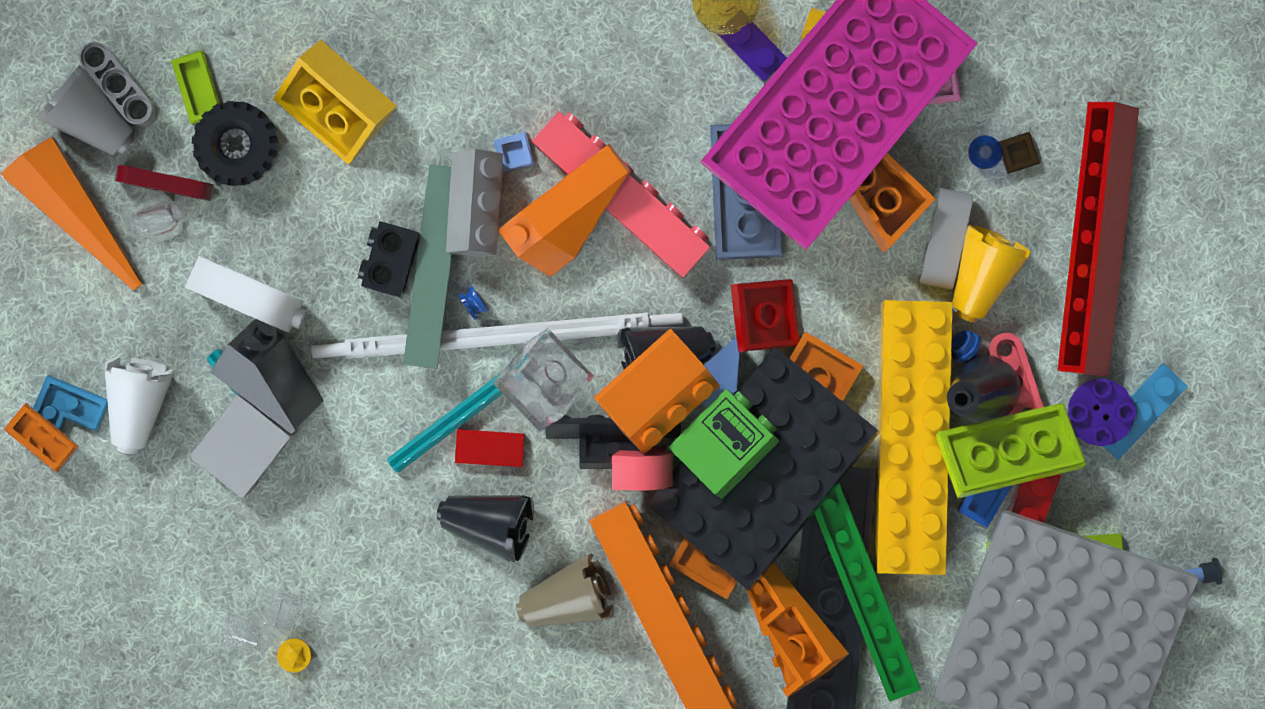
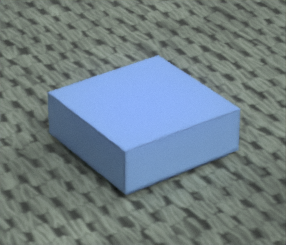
(515, 152)

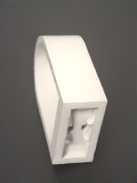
(246, 295)

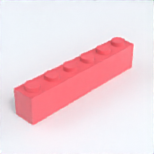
(634, 202)

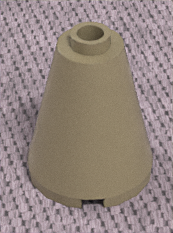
(568, 596)

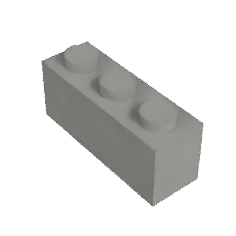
(474, 203)

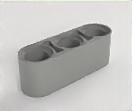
(104, 75)
(946, 238)

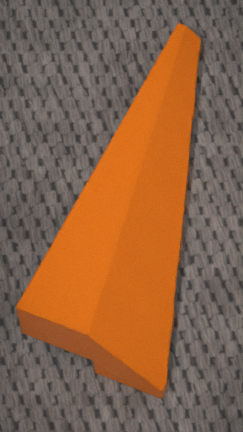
(55, 188)
(798, 636)

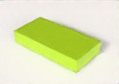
(195, 84)

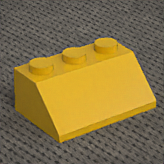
(334, 101)

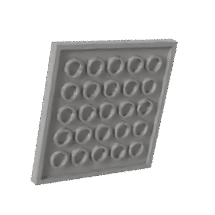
(1063, 623)

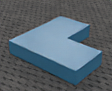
(66, 401)

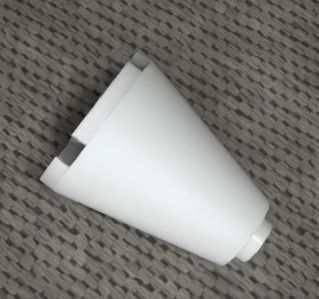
(134, 400)

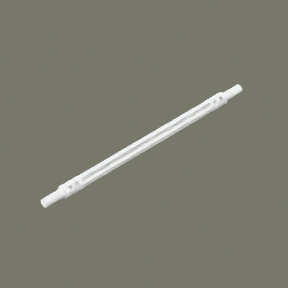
(498, 335)

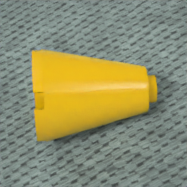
(985, 271)

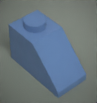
(724, 370)

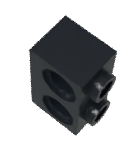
(398, 261)

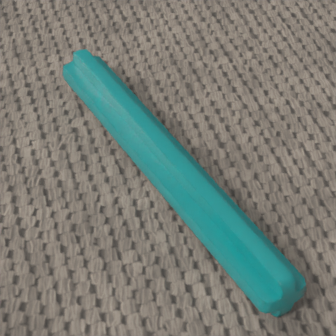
(444, 426)

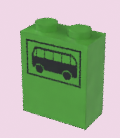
(725, 442)

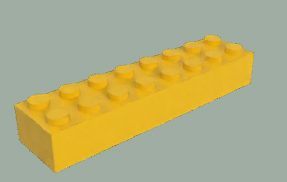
(909, 460)

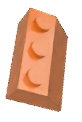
(656, 391)

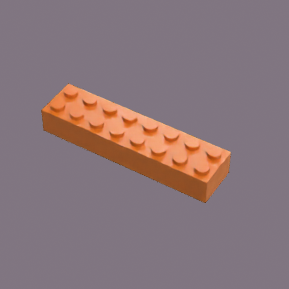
(659, 610)

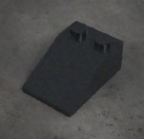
(268, 375)

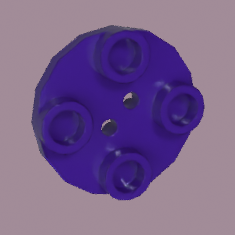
(1112, 400)

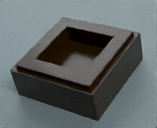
(1019, 153)

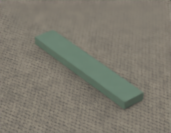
(431, 275)

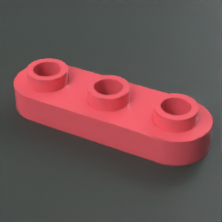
(1029, 393)

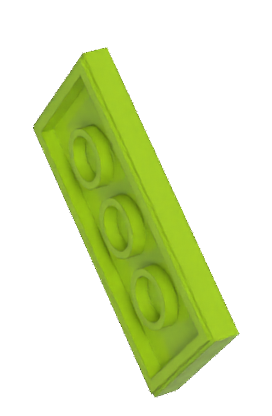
(1010, 450)

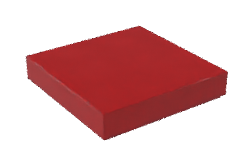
(765, 315)

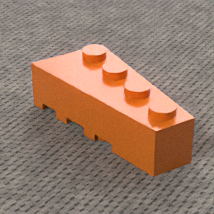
(889, 202)

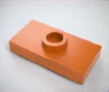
(41, 437)

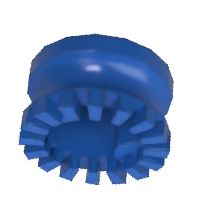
(474, 302)

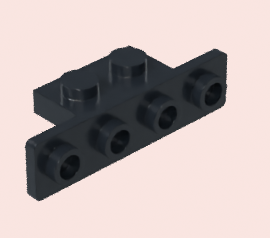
(597, 438)

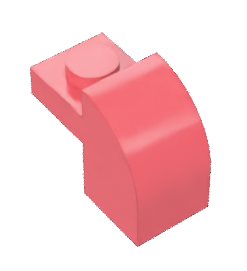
(642, 471)

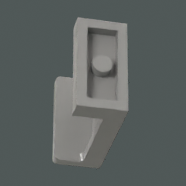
(241, 446)

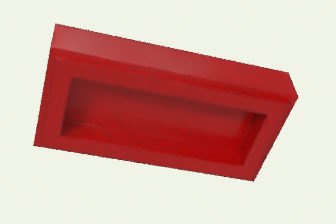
(489, 448)

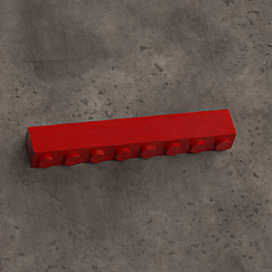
(1098, 238)

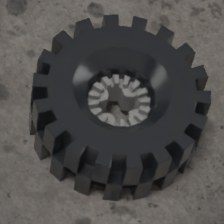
(212, 143)

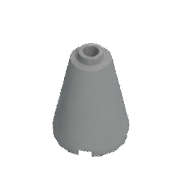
(87, 114)

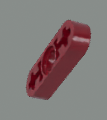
(164, 182)

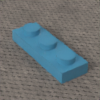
(1150, 402)

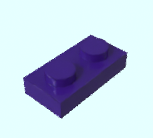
(755, 50)

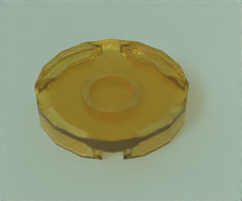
(725, 15)

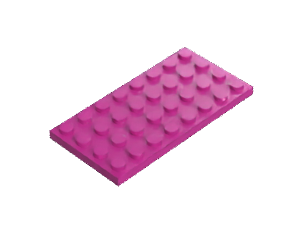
(836, 109)

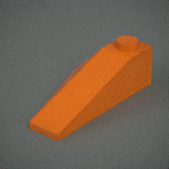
(559, 221)

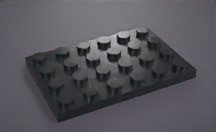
(783, 491)

